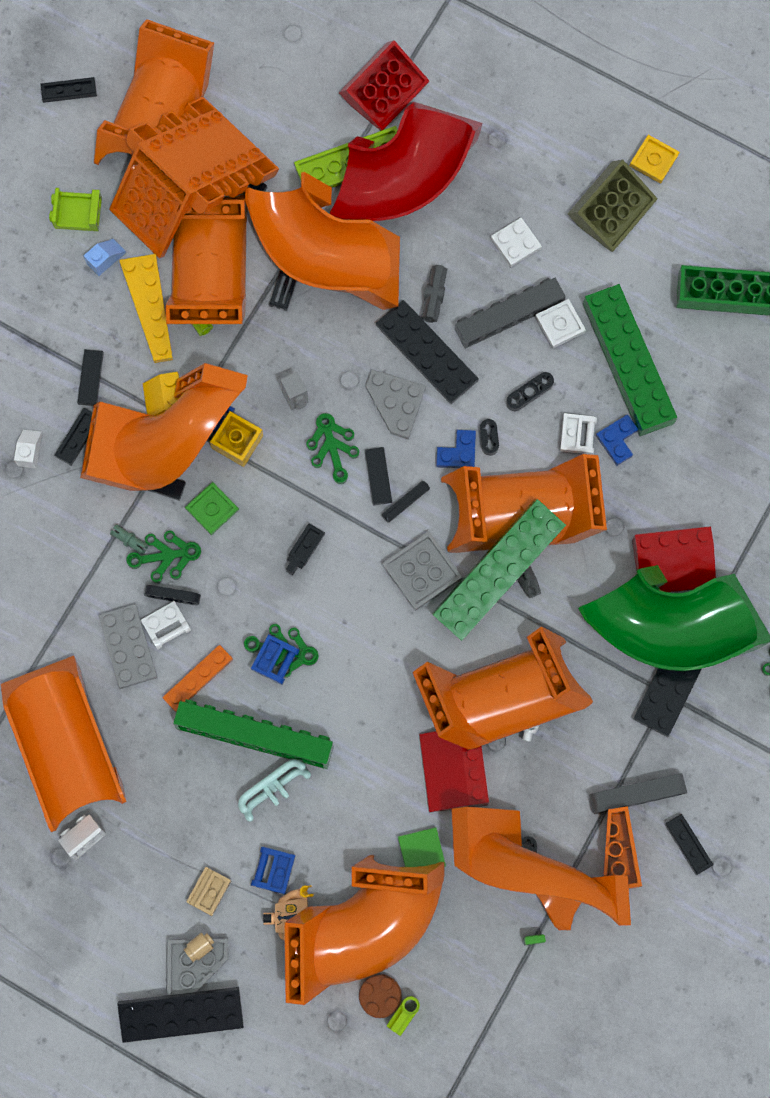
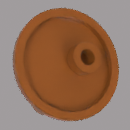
(380, 996)

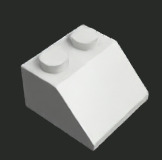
(81, 837)

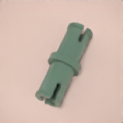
(129, 539)

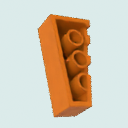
(620, 848)

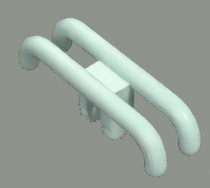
(270, 786)

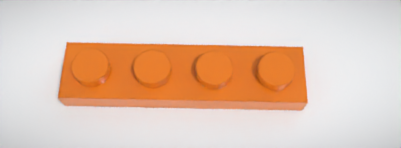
(198, 677)

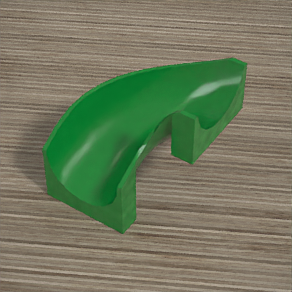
(678, 628)

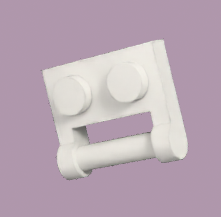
(572, 433)
(162, 620)

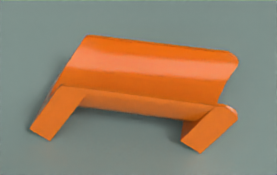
(168, 74)
(210, 266)
(495, 501)
(502, 695)
(60, 740)

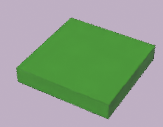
(211, 508)
(421, 848)

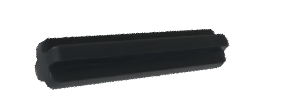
(405, 501)

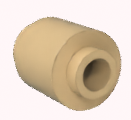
(199, 946)

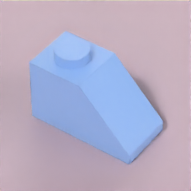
(103, 256)

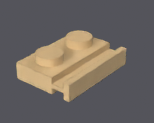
(208, 891)

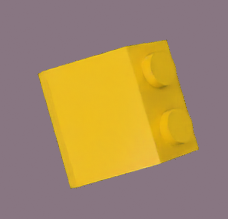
(160, 392)

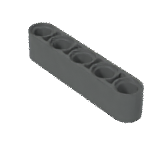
(638, 793)

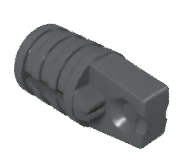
(529, 583)

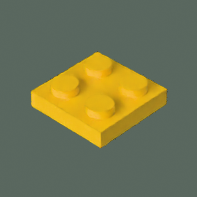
(654, 159)

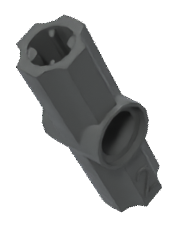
(434, 293)

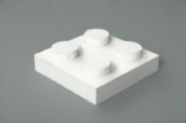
(516, 242)
(560, 323)

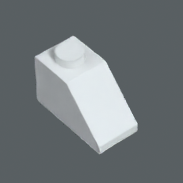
(28, 449)

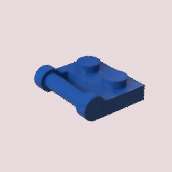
(269, 656)
(279, 872)

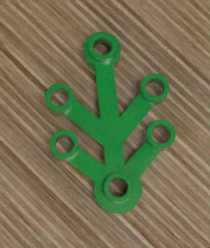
(332, 444)
(166, 556)
(304, 649)

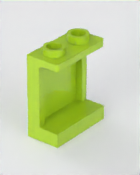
(76, 210)

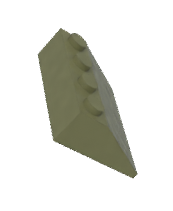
(613, 205)

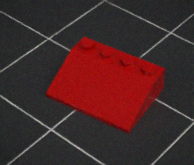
(384, 85)
(682, 555)
(452, 774)

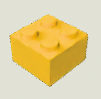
(236, 439)

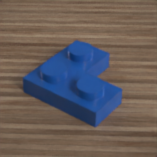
(613, 439)
(461, 455)

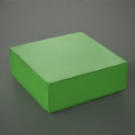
(535, 939)

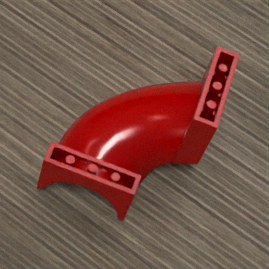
(408, 168)

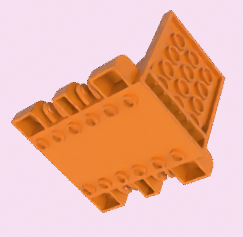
(184, 167)

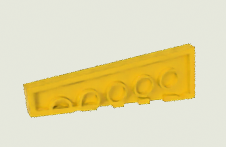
(146, 291)

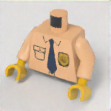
(286, 908)

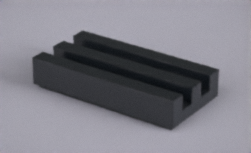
(278, 305)

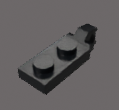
(304, 548)

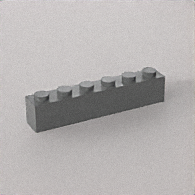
(509, 312)

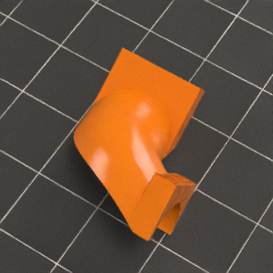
(323, 249)
(153, 451)
(491, 852)
(364, 932)

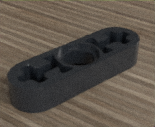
(538, 380)
(172, 595)

